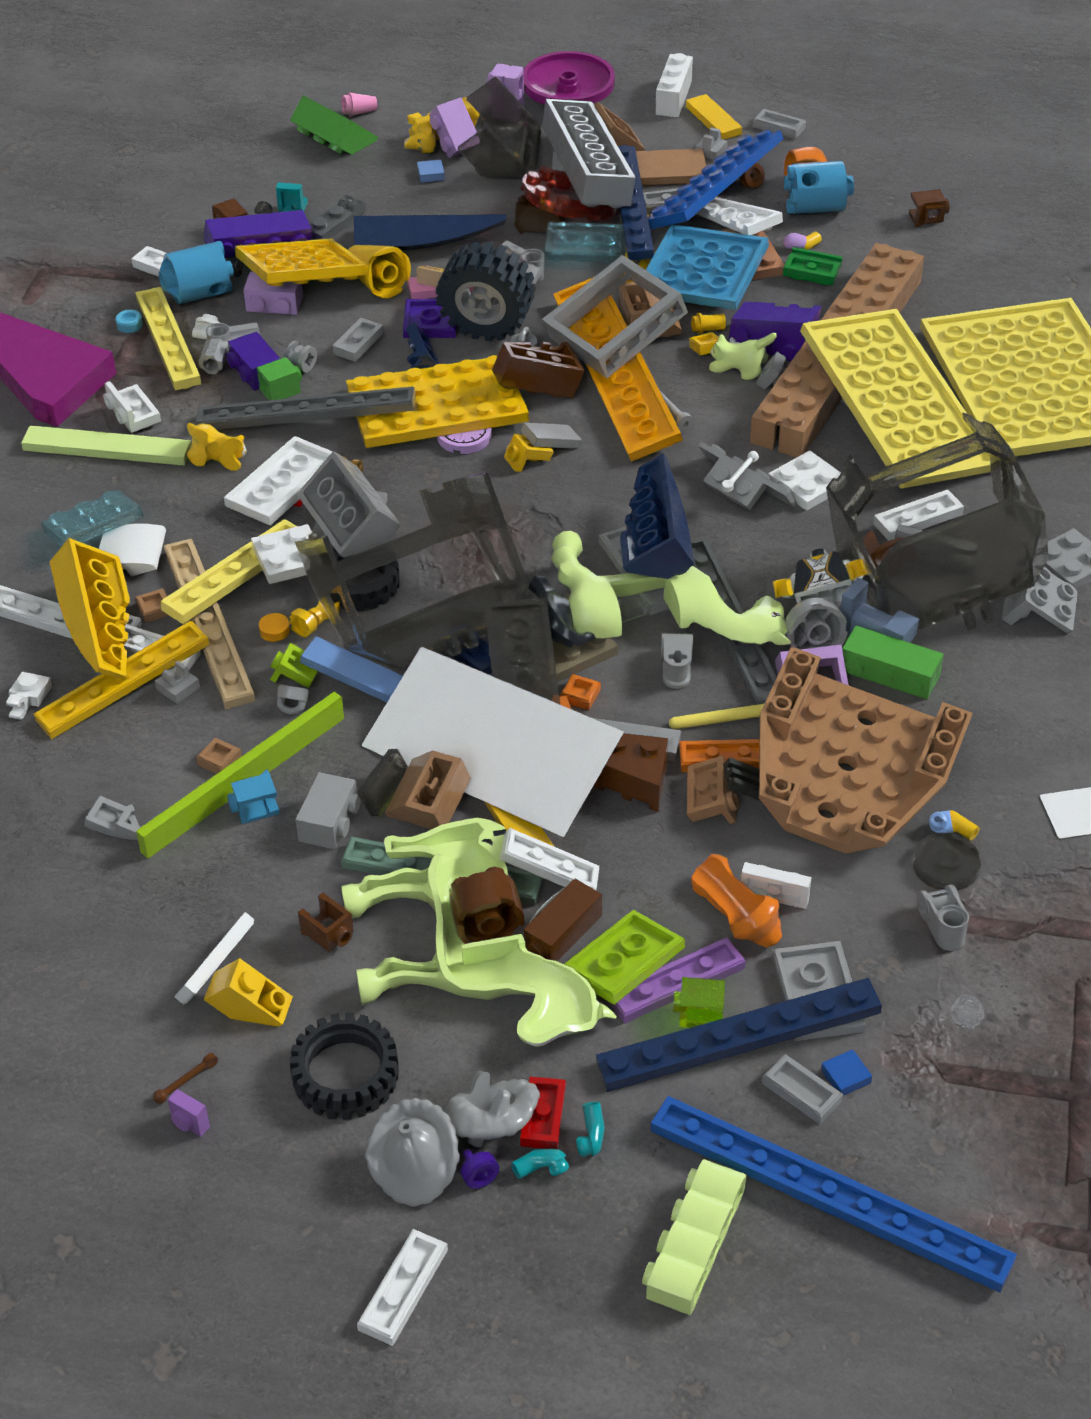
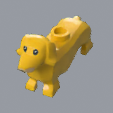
(423, 135)

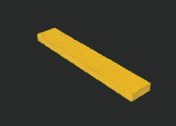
(105, 690)

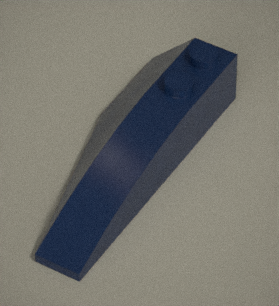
(421, 231)
(657, 527)

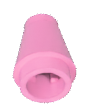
(357, 104)

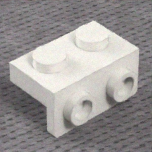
(131, 407)

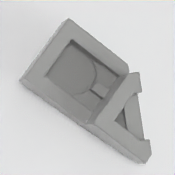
(113, 819)

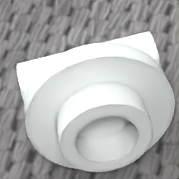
(201, 325)

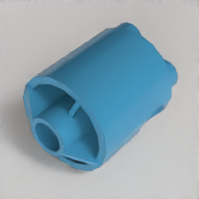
(817, 187)
(196, 273)

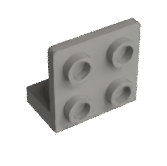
(1048, 598)

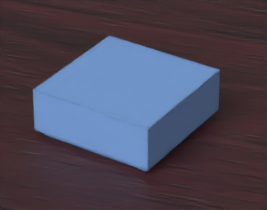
(430, 171)

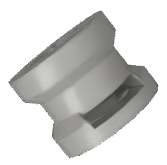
(301, 356)

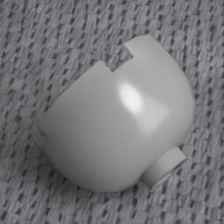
(815, 624)

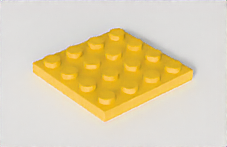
(300, 261)

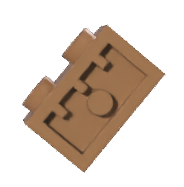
(709, 792)

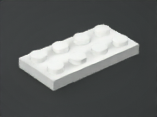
(275, 483)

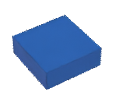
(846, 1072)

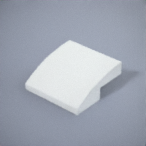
(136, 546)

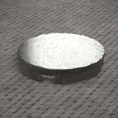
(946, 861)

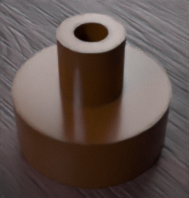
(753, 176)

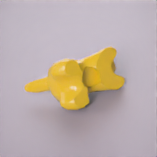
(213, 445)

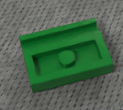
(812, 266)

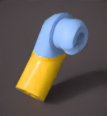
(952, 822)

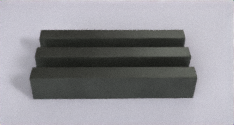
(742, 778)

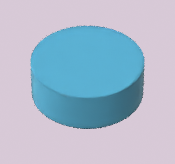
(129, 321)

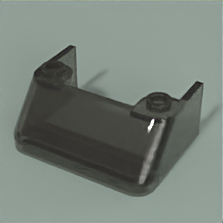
(508, 134)

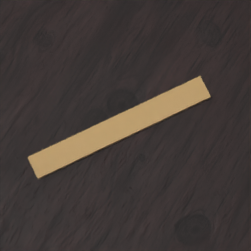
(221, 653)

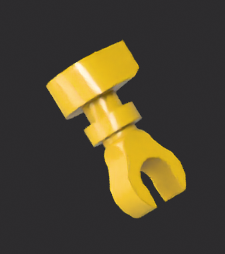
(306, 622)

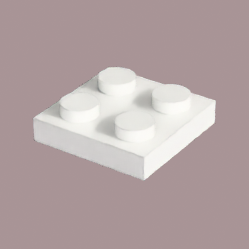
(807, 478)
(279, 553)

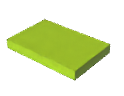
(626, 955)

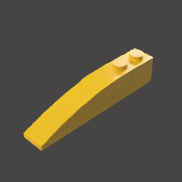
(93, 604)

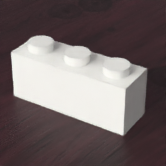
(674, 85)

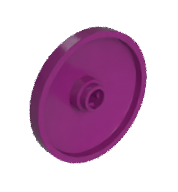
(568, 77)

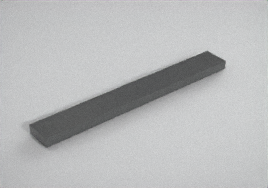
(308, 408)
(748, 658)

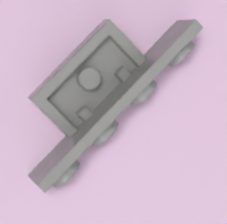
(750, 483)

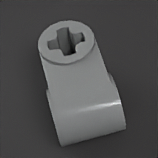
(676, 658)
(944, 917)

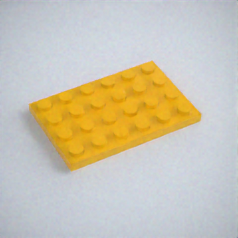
(447, 402)

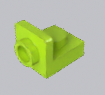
(290, 666)

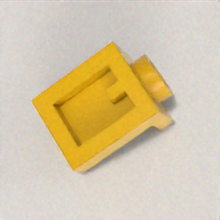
(521, 450)

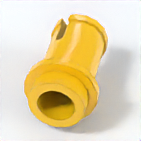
(708, 322)

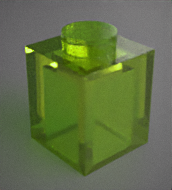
(699, 1001)

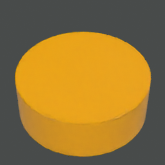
(274, 627)

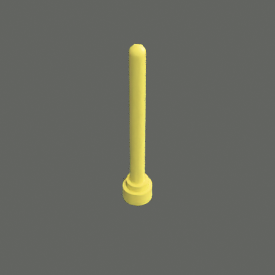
(716, 716)

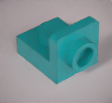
(290, 197)

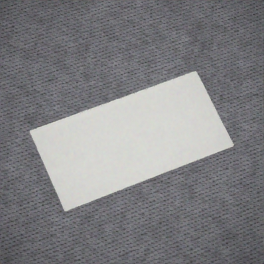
(514, 744)

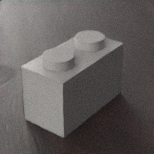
(327, 811)

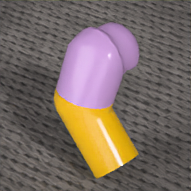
(801, 241)

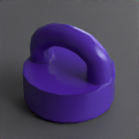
(478, 1169)

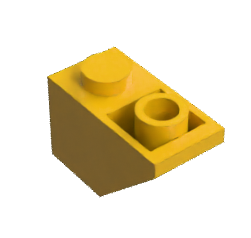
(247, 995)

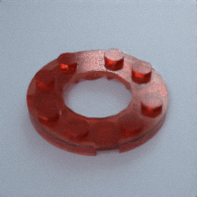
(538, 192)

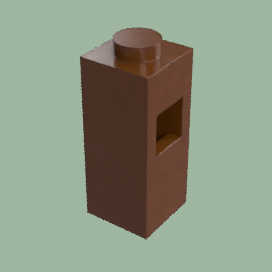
(563, 921)

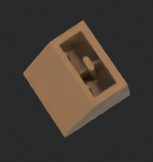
(636, 301)
(429, 790)

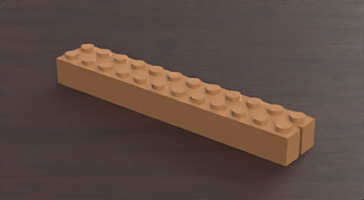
(804, 392)

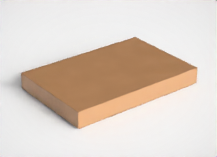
(670, 166)

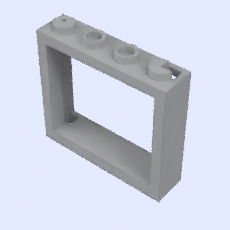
(632, 338)

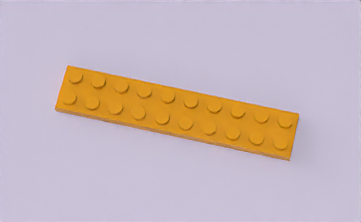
(631, 391)

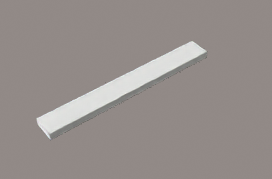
(48, 616)

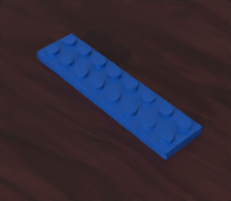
(714, 179)

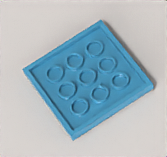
(708, 264)

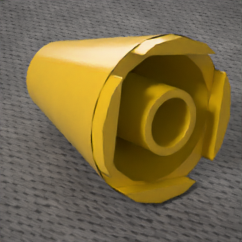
(385, 269)

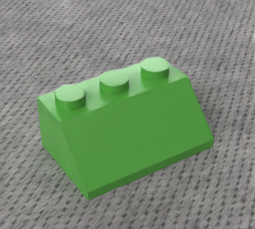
(330, 127)

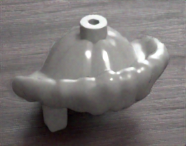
(492, 1110)
(413, 1152)

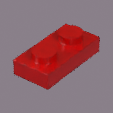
(544, 1126)

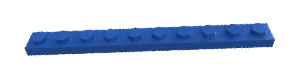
(835, 1194)

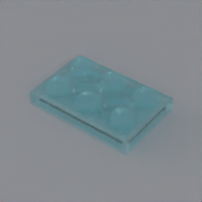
(583, 242)
(92, 518)

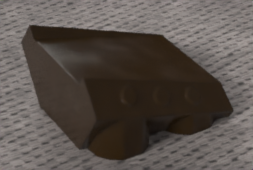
(532, 218)

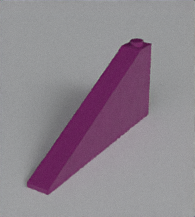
(49, 369)

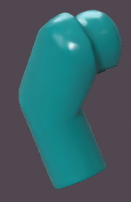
(595, 1130)
(540, 1158)

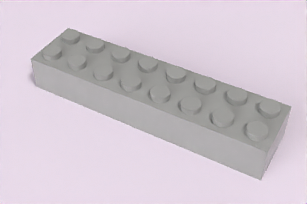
(588, 153)

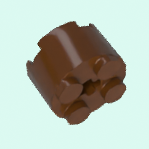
(485, 906)

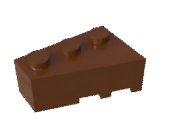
(538, 368)
(636, 769)

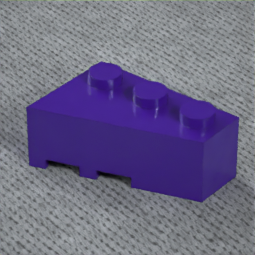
(760, 319)

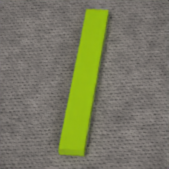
(265, 756)

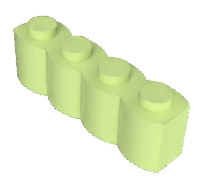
(695, 1237)

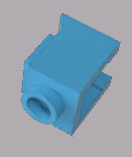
(253, 798)

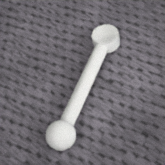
(728, 485)

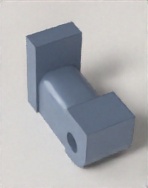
(858, 613)

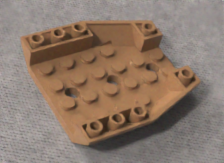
(815, 726)

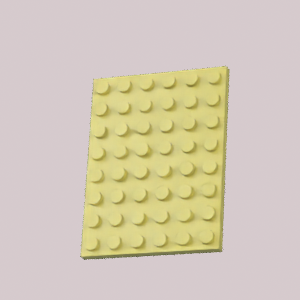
(1020, 371)

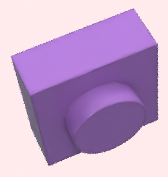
(188, 1113)

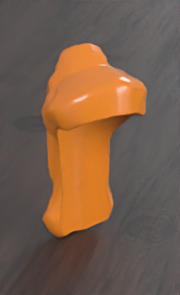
(749, 914)

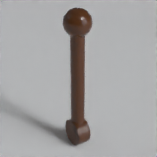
(208, 1061)

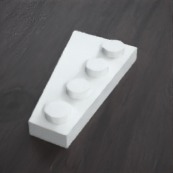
(740, 216)

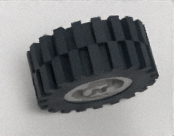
(493, 276)

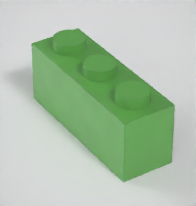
(892, 662)

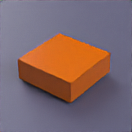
(581, 691)

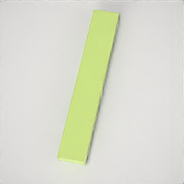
(106, 445)

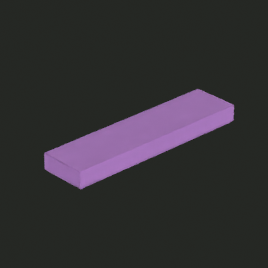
(710, 962)

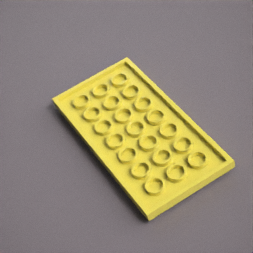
(892, 389)

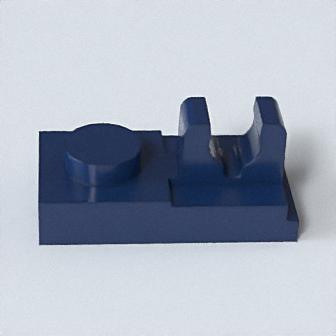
(423, 351)

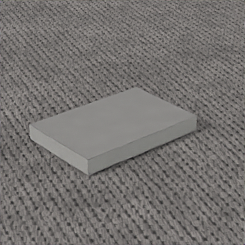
(811, 970)

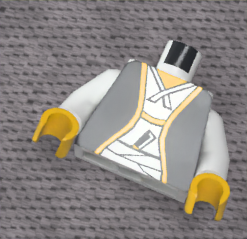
(820, 576)

